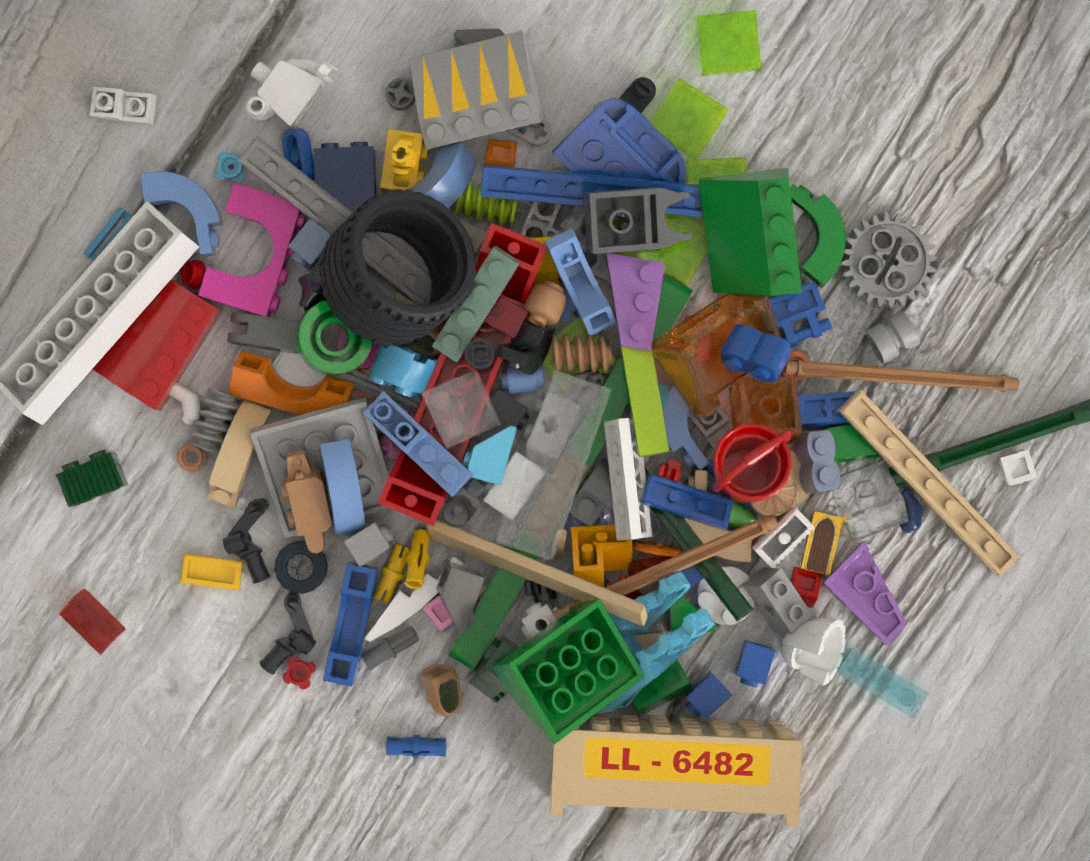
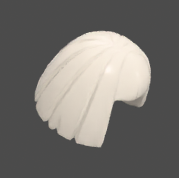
(815, 648)

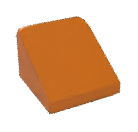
(500, 153)

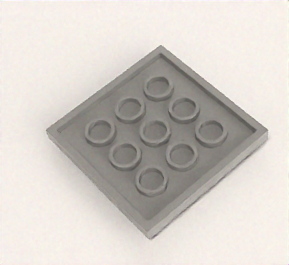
(307, 433)

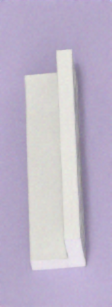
(623, 481)

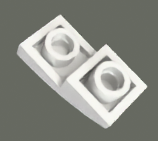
(123, 105)

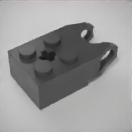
(642, 219)

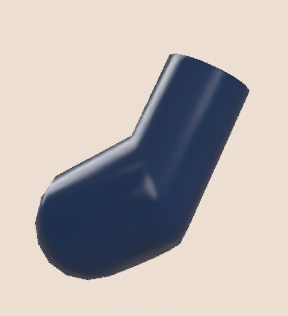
(914, 512)

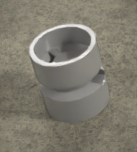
(890, 338)

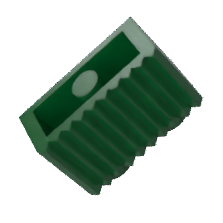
(91, 479)

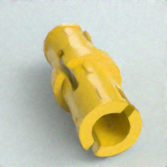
(417, 559)
(392, 574)

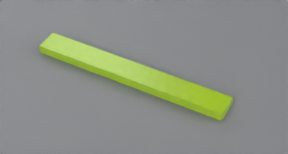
(643, 394)

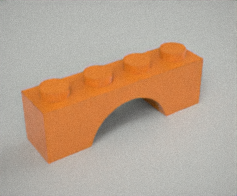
(257, 381)

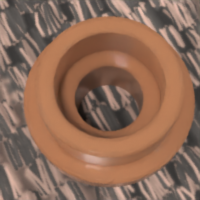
(183, 461)

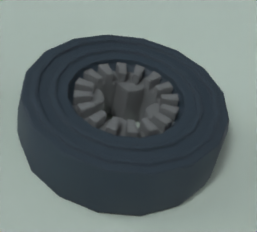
(287, 574)

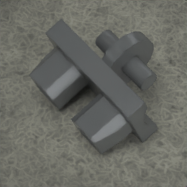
(463, 503)

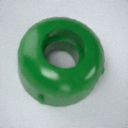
(316, 355)

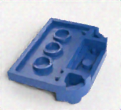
(622, 144)

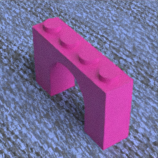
(258, 292)

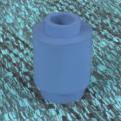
(520, 382)

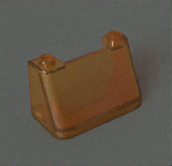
(693, 348)

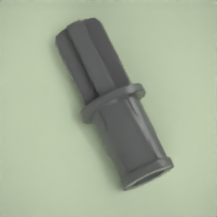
(390, 647)

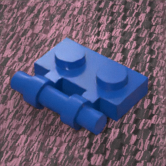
(796, 306)

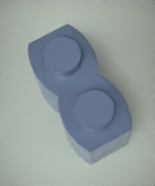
(817, 461)

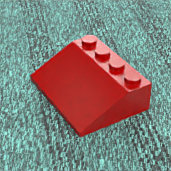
(159, 345)

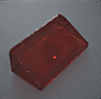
(92, 620)

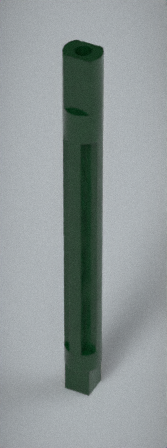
(1006, 438)
(708, 568)

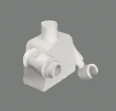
(288, 89)

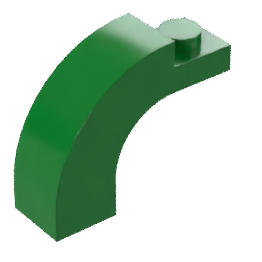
(829, 235)

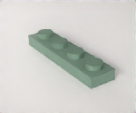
(468, 318)

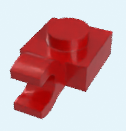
(671, 470)

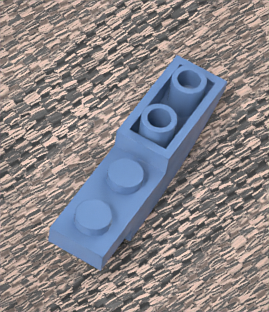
(418, 444)

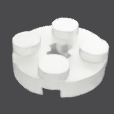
(709, 600)

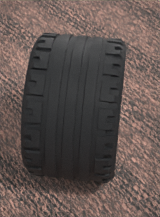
(435, 237)

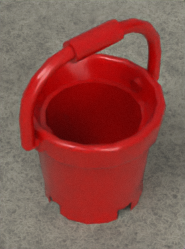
(752, 462)

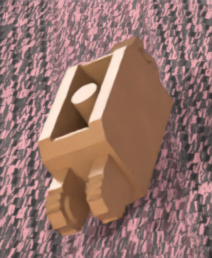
(308, 500)

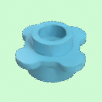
(223, 167)

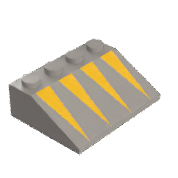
(475, 90)

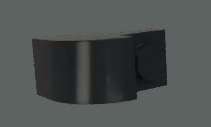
(528, 348)

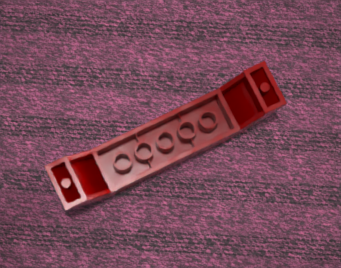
(408, 485)

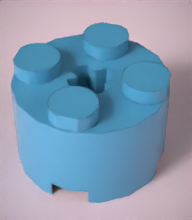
(402, 368)

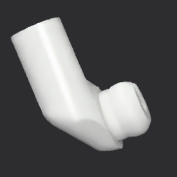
(190, 403)

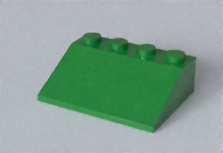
(751, 233)
(569, 670)

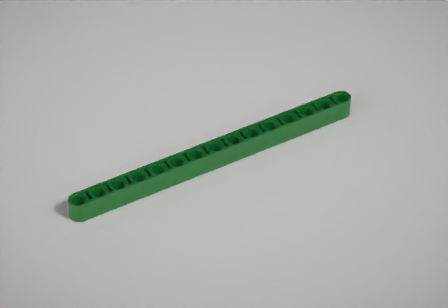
(506, 585)

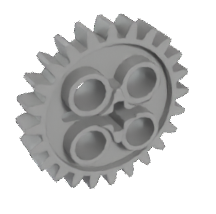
(911, 273)

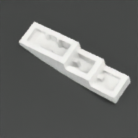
(406, 605)

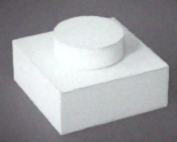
(1017, 467)

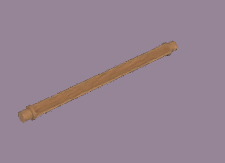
(901, 375)
(685, 559)

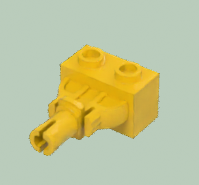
(403, 160)

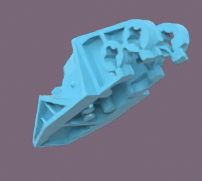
(669, 646)

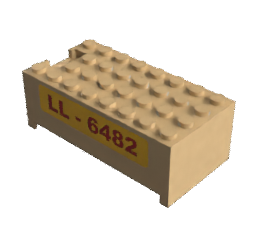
(679, 765)

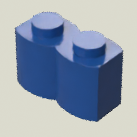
(755, 353)

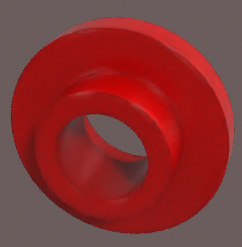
(193, 273)

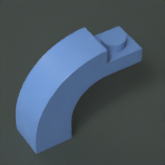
(449, 174)
(173, 188)
(580, 282)
(677, 431)
(343, 487)

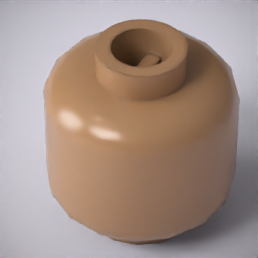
(545, 304)

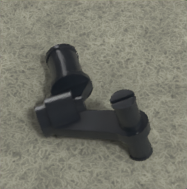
(240, 541)
(297, 641)

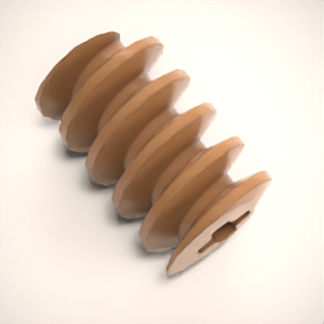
(581, 354)

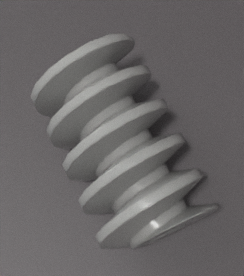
(215, 421)

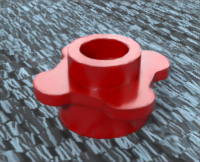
(291, 675)

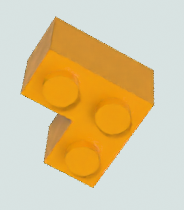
(597, 550)

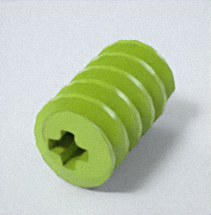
(494, 207)

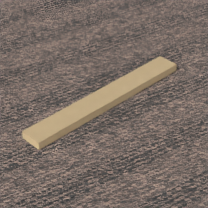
(928, 483)
(537, 571)

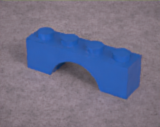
(351, 624)

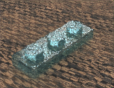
(882, 682)

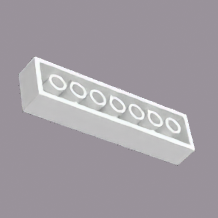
(94, 313)

